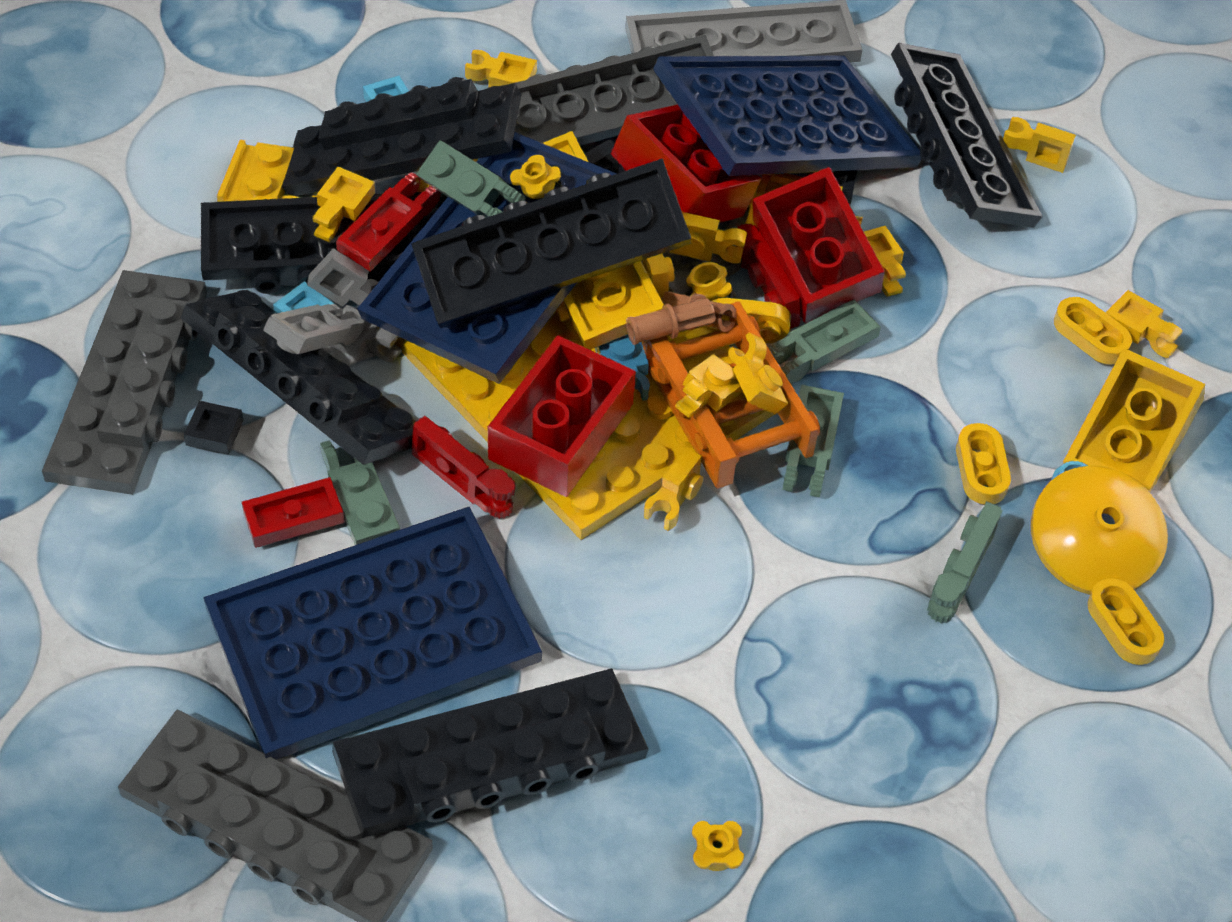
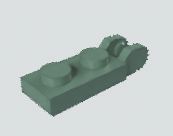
(465, 181)
(825, 339)
(827, 408)
(360, 496)
(963, 564)

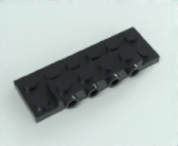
(401, 131)
(960, 137)
(275, 241)
(551, 242)
(309, 382)
(488, 752)

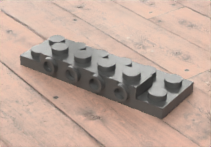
(598, 95)
(125, 384)
(273, 820)

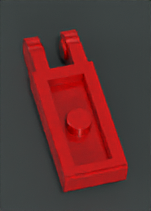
(387, 222)
(768, 273)
(462, 469)

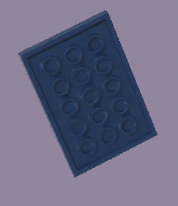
(786, 114)
(493, 340)
(370, 632)

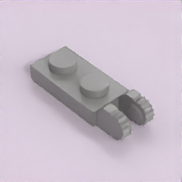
(312, 328)

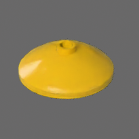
(1081, 545)

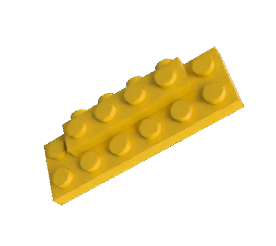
(603, 302)

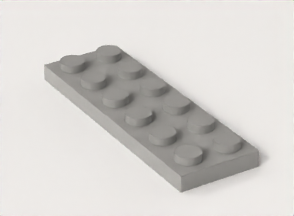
(756, 30)

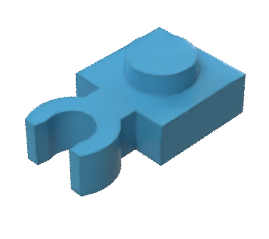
(631, 356)

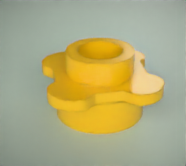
(536, 177)
(709, 281)
(714, 858)

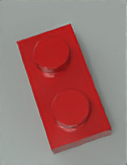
(292, 512)

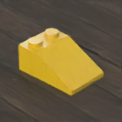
(1138, 419)

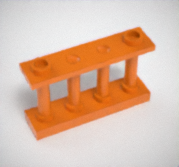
(703, 428)

